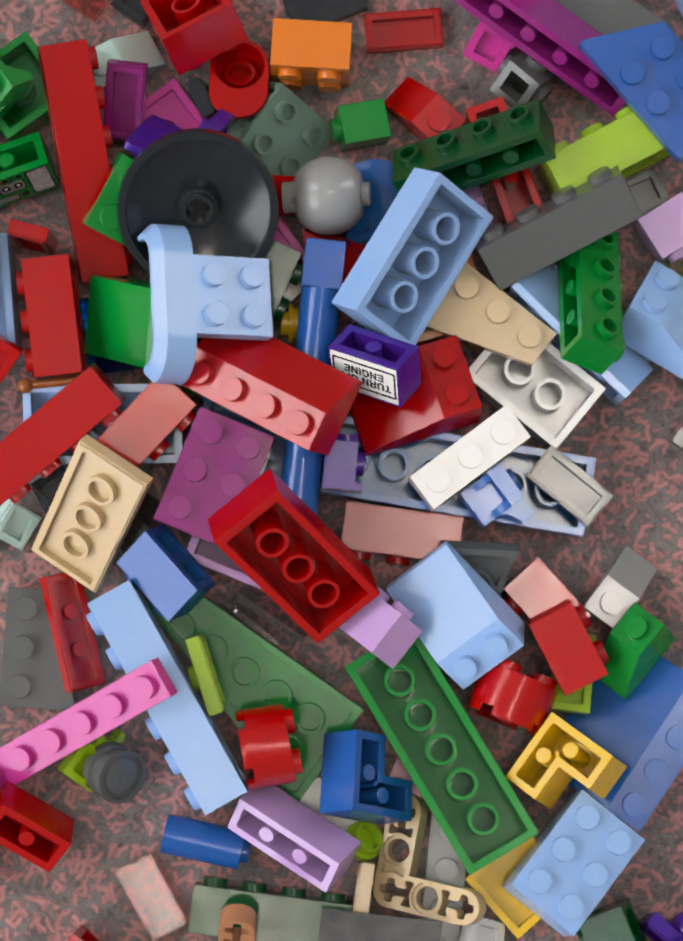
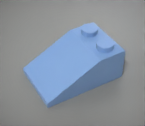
(655, 319)
(459, 615)

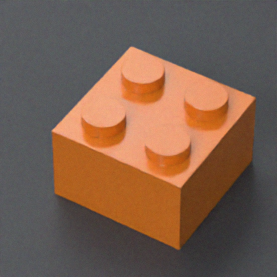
(311, 54)

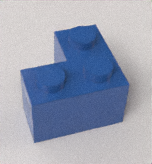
(356, 783)

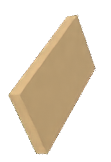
(91, 513)

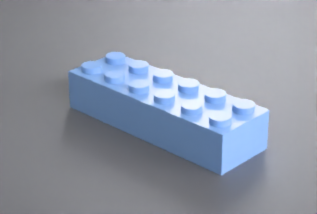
(180, 720)

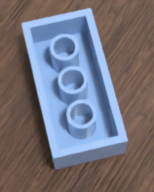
(413, 257)

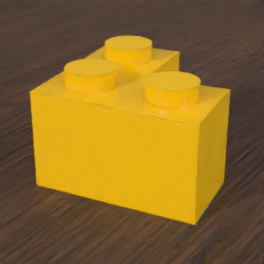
(557, 757)

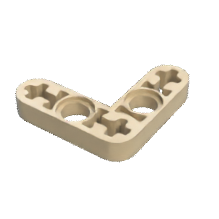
(405, 873)

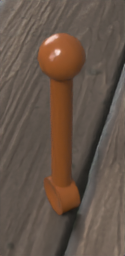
(26, 385)

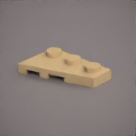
(490, 319)

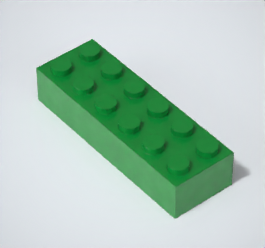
(443, 755)

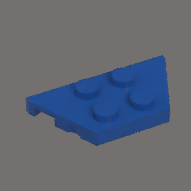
(648, 75)

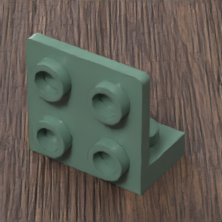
(283, 131)

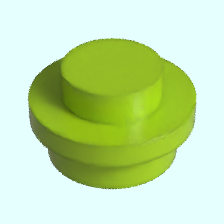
(370, 839)

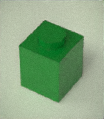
(360, 125)

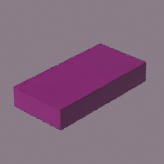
(124, 97)

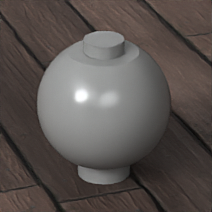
(327, 195)

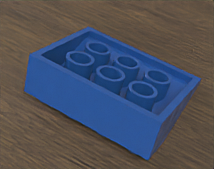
(641, 734)

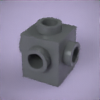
(522, 80)

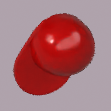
(240, 80)

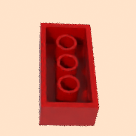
(293, 556)

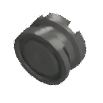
(115, 772)

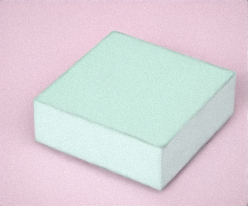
(17, 524)

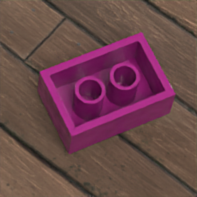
(211, 470)

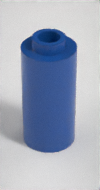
(204, 842)

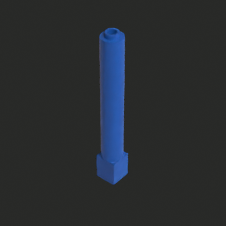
(315, 332)

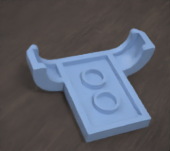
(200, 299)

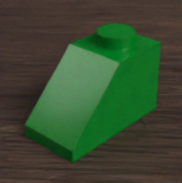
(634, 649)

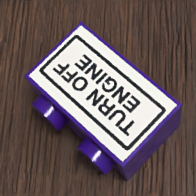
(382, 363)

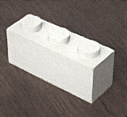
(469, 458)

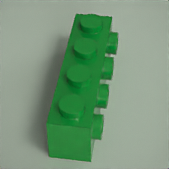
(591, 305)

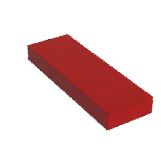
(72, 632)

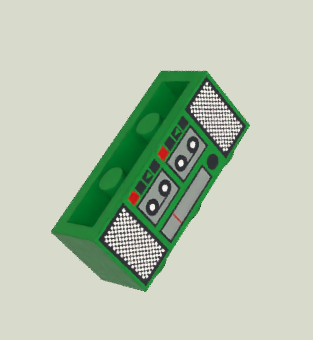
(25, 169)

